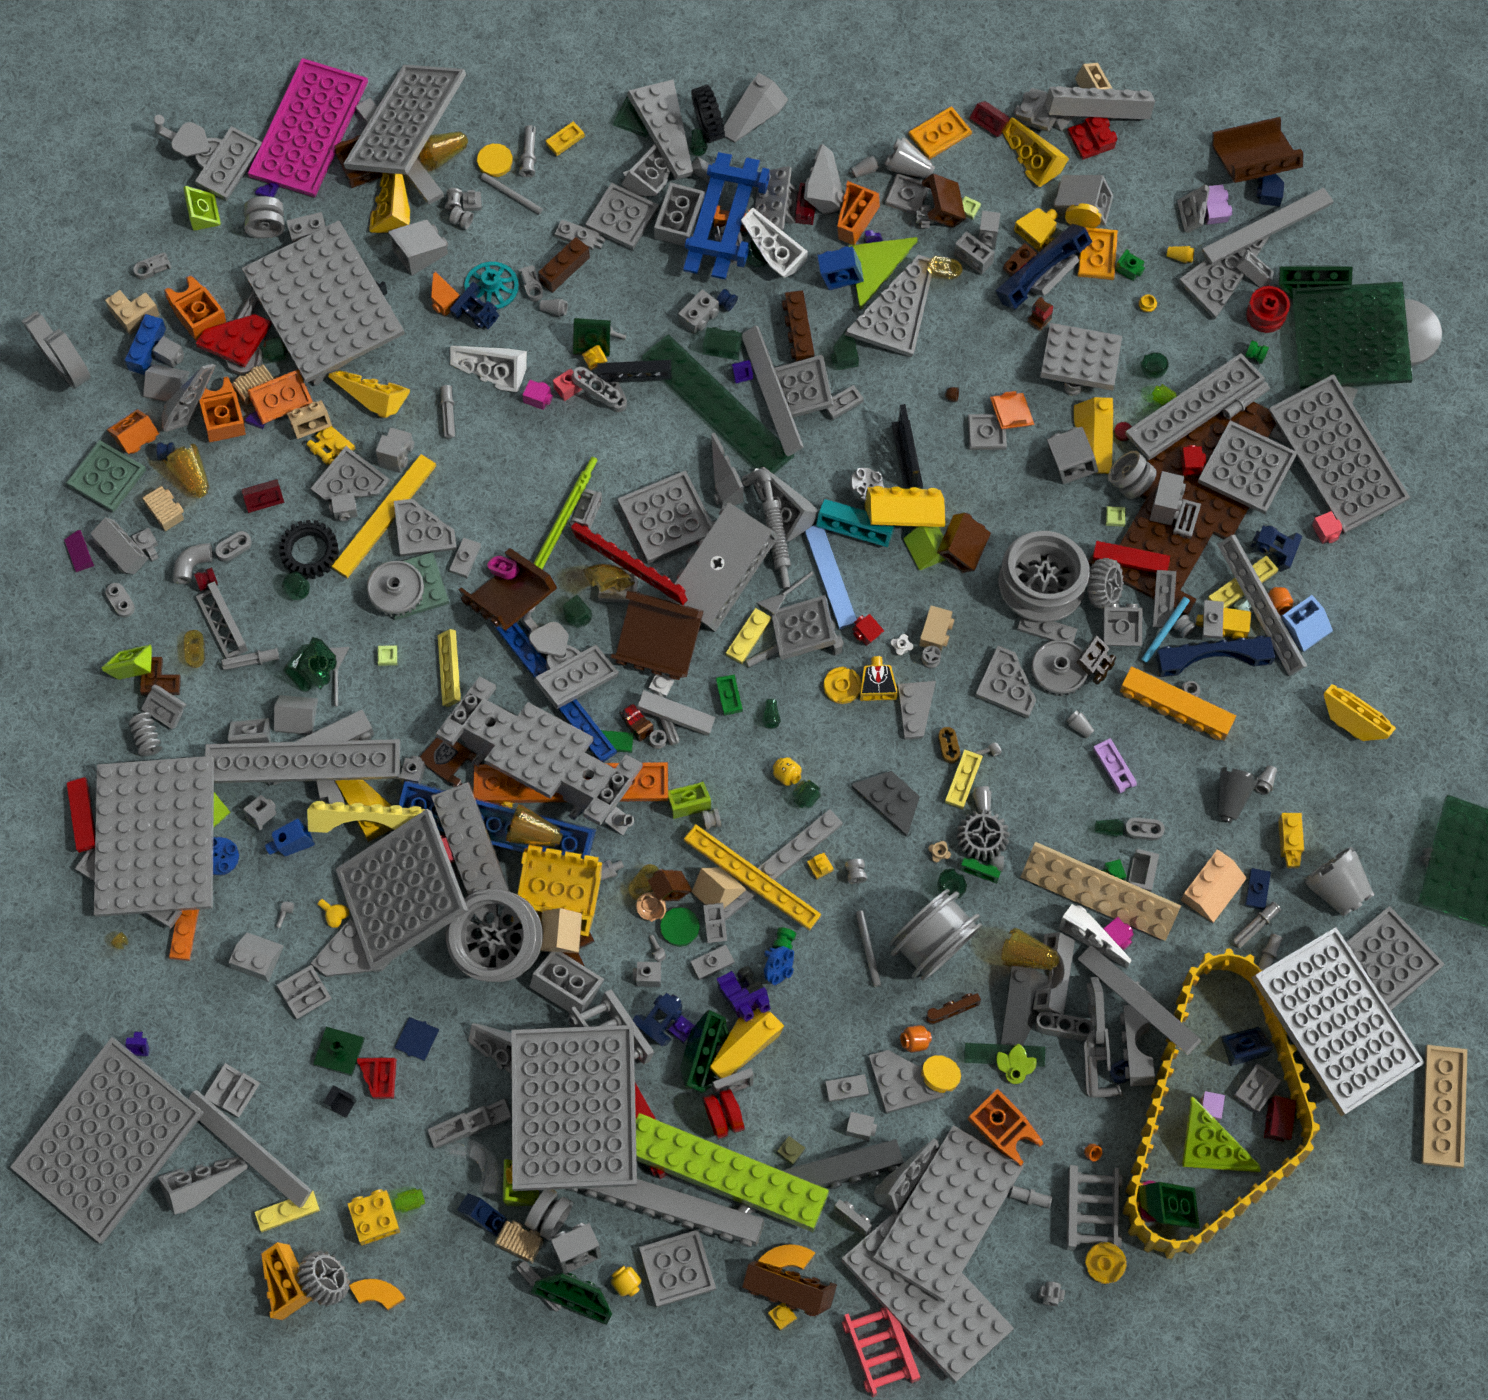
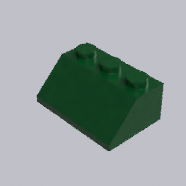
(1170, 1204)

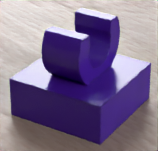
(742, 371)
(681, 1029)
(138, 1045)

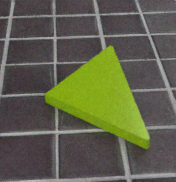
(878, 263)
(1211, 1146)

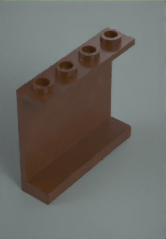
(1255, 150)
(510, 599)
(658, 635)

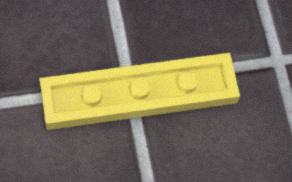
(1232, 591)
(449, 668)

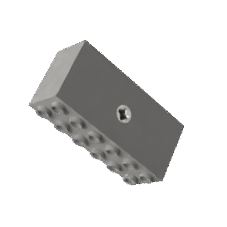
(739, 547)

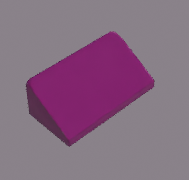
(78, 551)

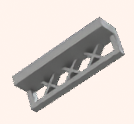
(230, 624)

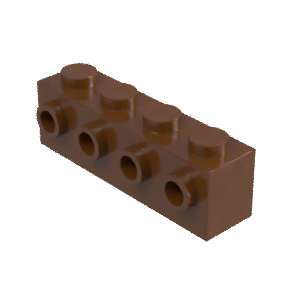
(798, 325)

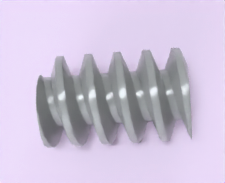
(144, 734)

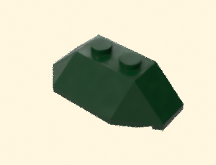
(1313, 276)
(701, 1050)
(575, 1295)

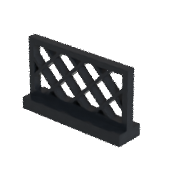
(906, 450)

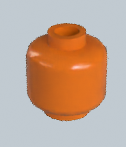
(1281, 599)
(915, 1038)

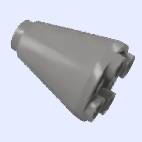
(908, 160)

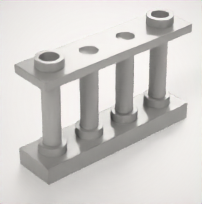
(619, 1016)
(1075, 1218)

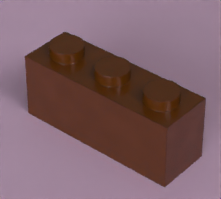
(564, 264)

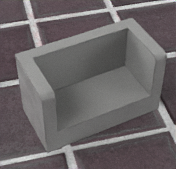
(1143, 869)

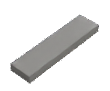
(676, 713)

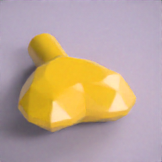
(334, 913)

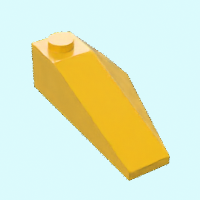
(378, 398)

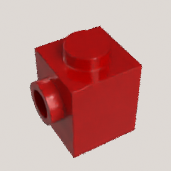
(1192, 460)
(867, 629)

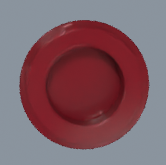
(1120, 431)

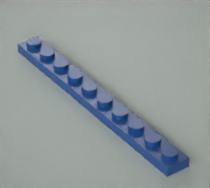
(573, 710)

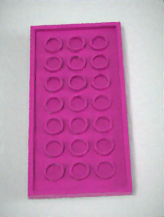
(308, 127)

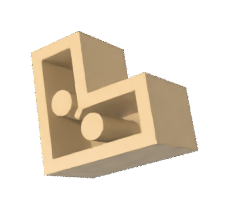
(131, 313)

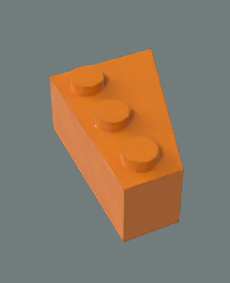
(856, 213)

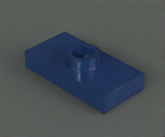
(1257, 889)

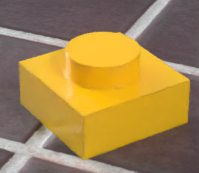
(782, 1316)

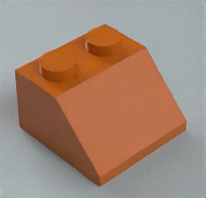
(133, 431)

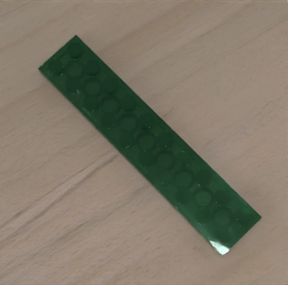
(719, 407)

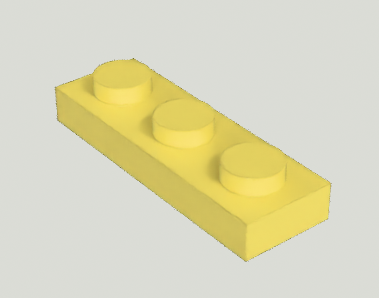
(748, 636)
(963, 779)
(285, 1212)

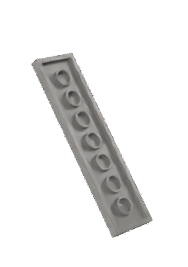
(1194, 406)

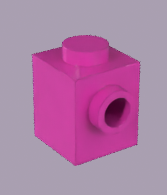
(537, 394)
(1120, 933)

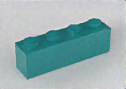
(853, 523)

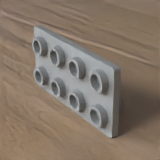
(780, 199)

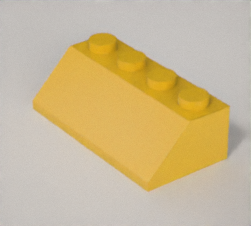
(905, 506)

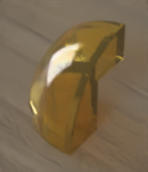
(607, 576)

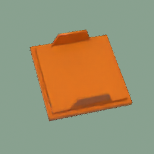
(1012, 410)

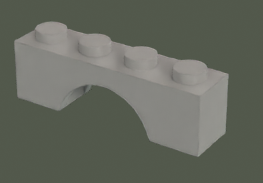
(1053, 995)
(1140, 1067)

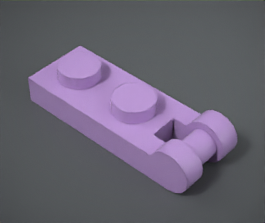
(1114, 765)

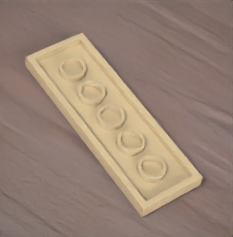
(1444, 1106)

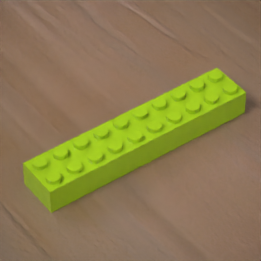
(729, 1173)

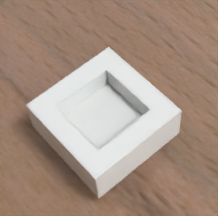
(661, 684)

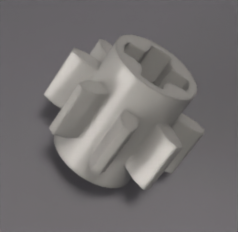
(922, 216)
(1051, 1294)

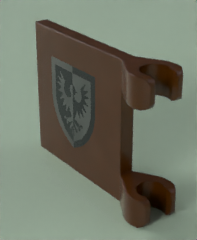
(446, 759)

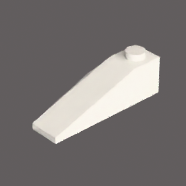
(777, 248)
(496, 365)
(1084, 928)

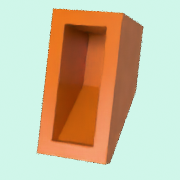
(442, 295)

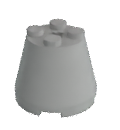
(1341, 882)

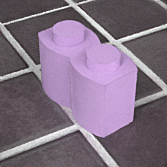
(1217, 206)

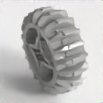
(1105, 583)
(990, 834)
(323, 1278)

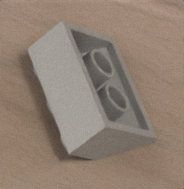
(566, 982)

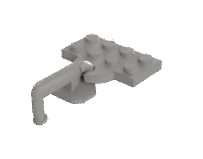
(221, 160)
(569, 670)
(1097, 1036)

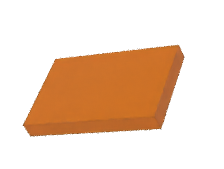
(279, 396)

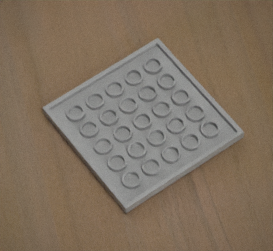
(401, 890)

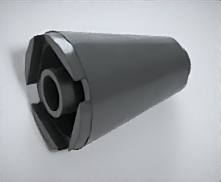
(1234, 792)

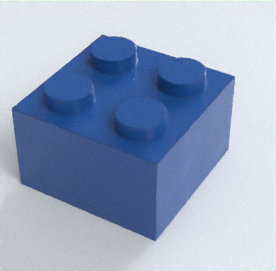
(840, 268)

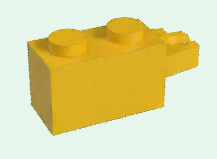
(1235, 623)
(1291, 838)

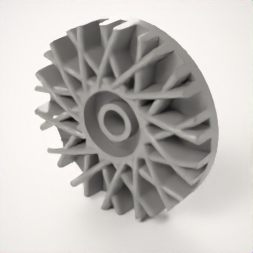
(394, 599)
(1054, 678)

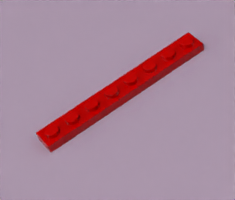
(630, 564)

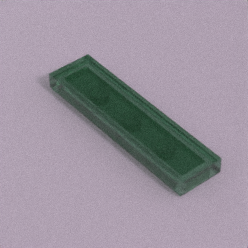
(987, 1053)

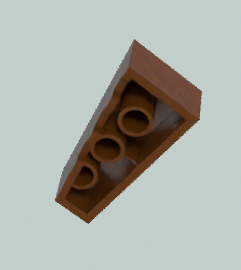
(789, 1288)

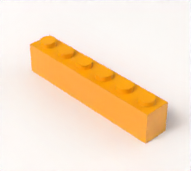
(1177, 703)

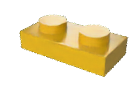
(565, 138)

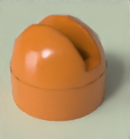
(1097, 1152)

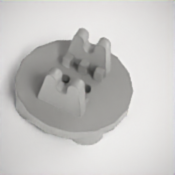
(862, 479)

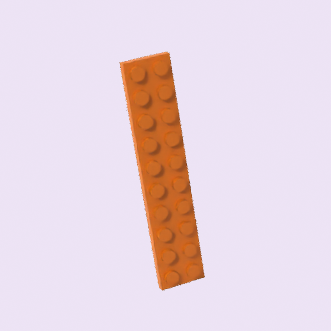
(496, 787)

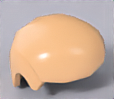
(649, 907)

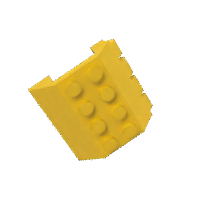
(560, 882)

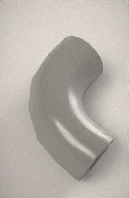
(188, 559)

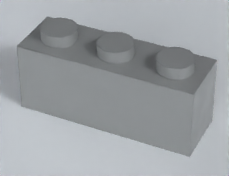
(119, 546)

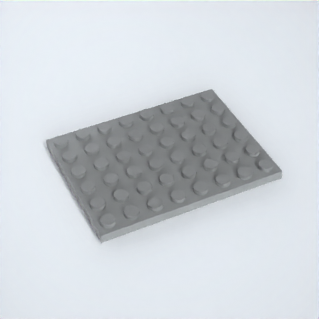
(323, 301)
(154, 836)
(1338, 1021)
(573, 1108)
(107, 1140)

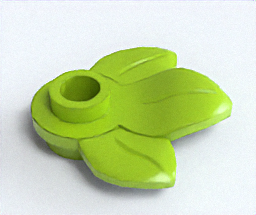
(1017, 1061)

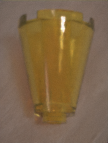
(442, 148)
(189, 470)
(532, 829)
(1028, 952)

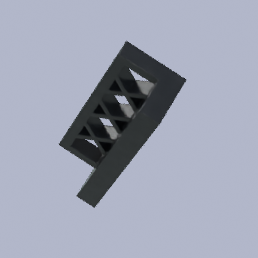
(635, 371)

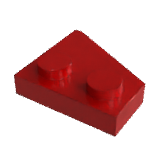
(379, 1076)

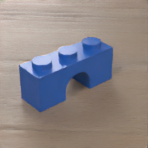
(149, 333)

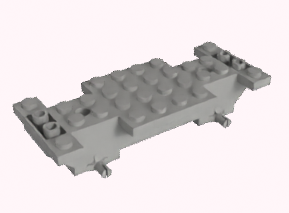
(539, 752)

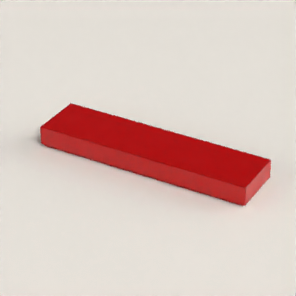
(1131, 557)
(81, 814)

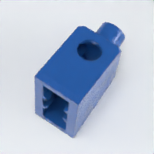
(290, 839)

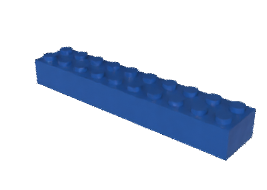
(497, 821)

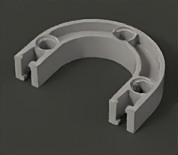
(57, 350)

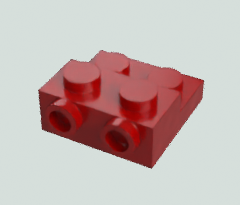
(1093, 137)

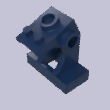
(469, 302)
(1285, 555)
(670, 1006)

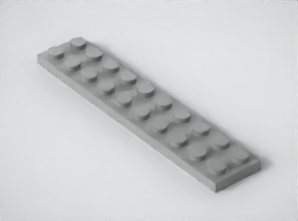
(305, 761)

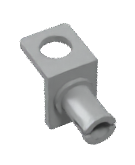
(619, 821)

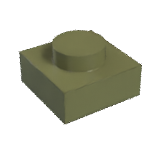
(791, 1150)

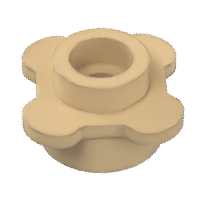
(942, 846)

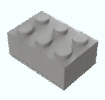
(678, 214)
(576, 1247)

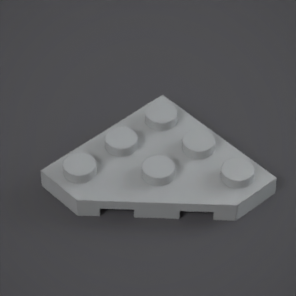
(350, 475)
(421, 530)
(1007, 684)
(344, 954)
(900, 1082)

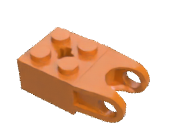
(195, 308)
(222, 413)
(1009, 1131)

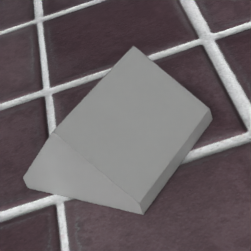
(163, 382)
(295, 714)
(250, 731)

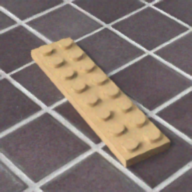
(1100, 891)

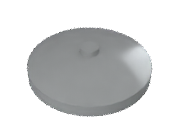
(1423, 331)

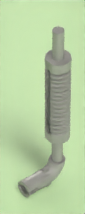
(774, 522)

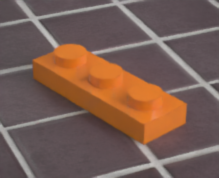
(184, 935)

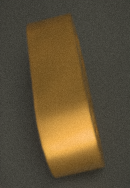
(944, 746)

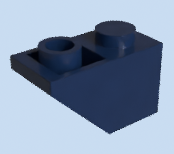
(1271, 190)
(482, 1214)

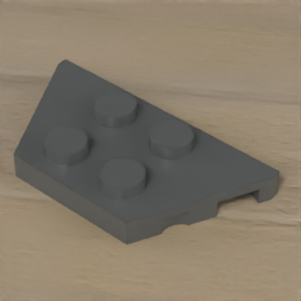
(890, 798)

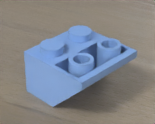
(1307, 623)

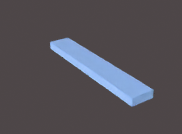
(830, 577)

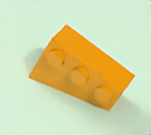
(282, 1280)

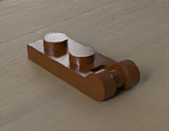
(951, 1009)

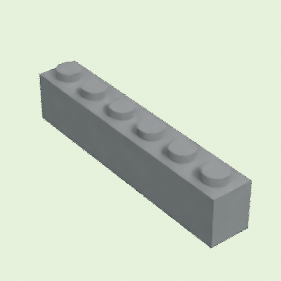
(1099, 102)
(349, 728)

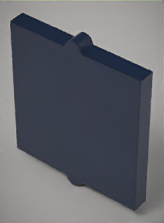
(417, 1039)

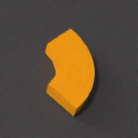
(788, 1256)
(377, 1291)

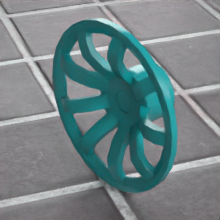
(492, 282)

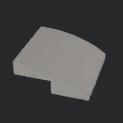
(304, 991)
(231, 1090)

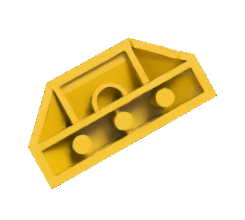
(1356, 715)

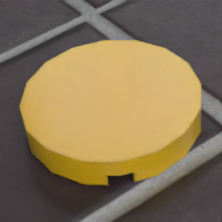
(495, 160)
(1083, 215)
(846, 689)
(941, 1073)
(1106, 1262)

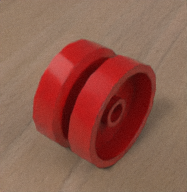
(1268, 309)
(725, 1113)

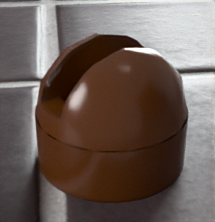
(952, 394)

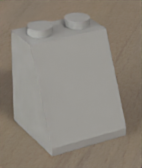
(1084, 189)
(418, 245)
(1072, 455)

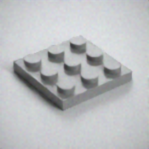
(622, 216)
(805, 385)
(803, 627)
(677, 1268)

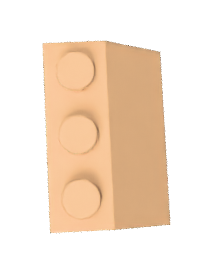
(1214, 886)

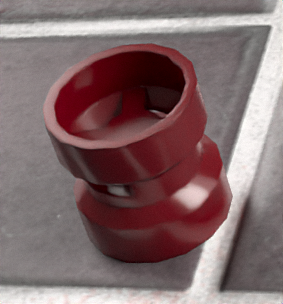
(205, 578)

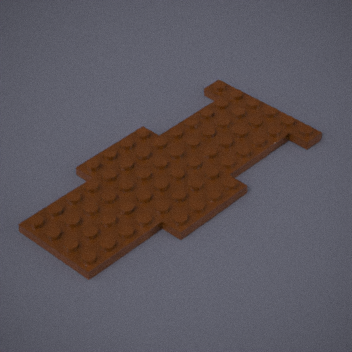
(1216, 515)

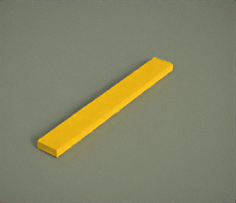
(383, 516)
(752, 877)

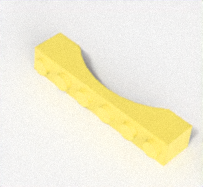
(325, 817)

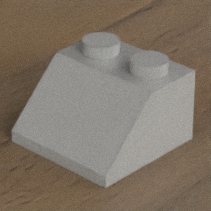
(255, 956)

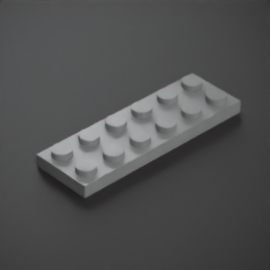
(469, 839)

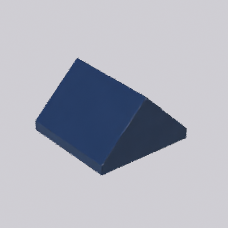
(1246, 1046)

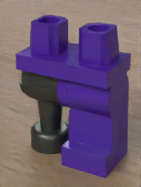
(747, 999)

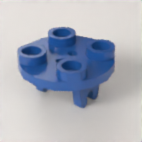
(229, 850)
(778, 964)

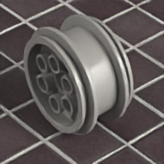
(1043, 602)
(462, 933)
(935, 934)

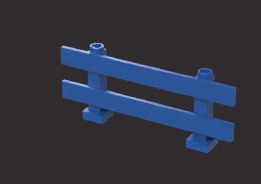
(727, 248)

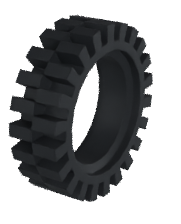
(708, 113)
(300, 531)

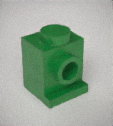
(1130, 266)
(1115, 868)

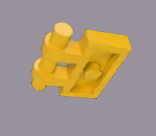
(333, 441)

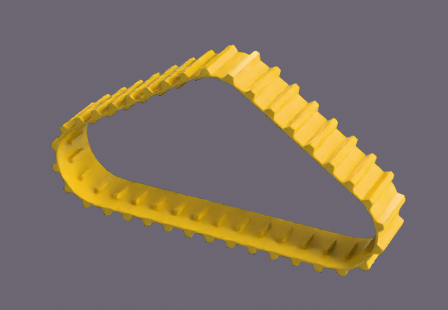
(1246, 968)

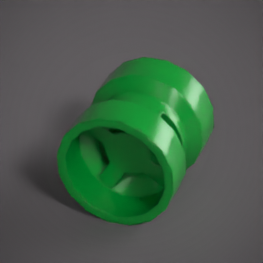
(1258, 352)
(784, 938)

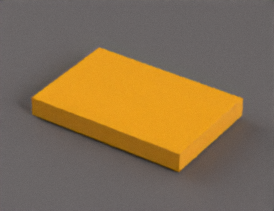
(940, 133)
(1100, 256)

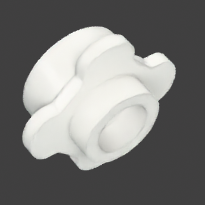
(900, 650)

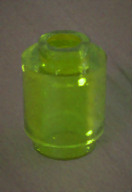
(1163, 394)
(409, 1200)

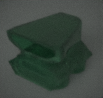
(311, 665)

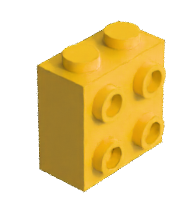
(373, 1217)

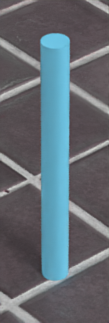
(1166, 628)

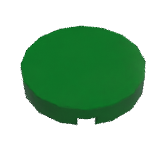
(680, 927)

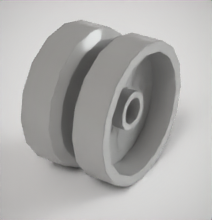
(263, 217)
(1132, 474)
(548, 1214)

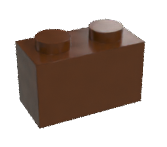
(669, 885)

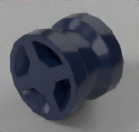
(727, 300)
(164, 450)

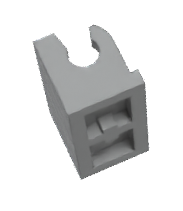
(587, 508)

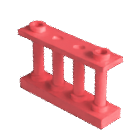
(901, 1352)

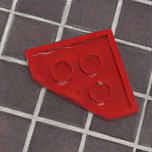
(235, 339)

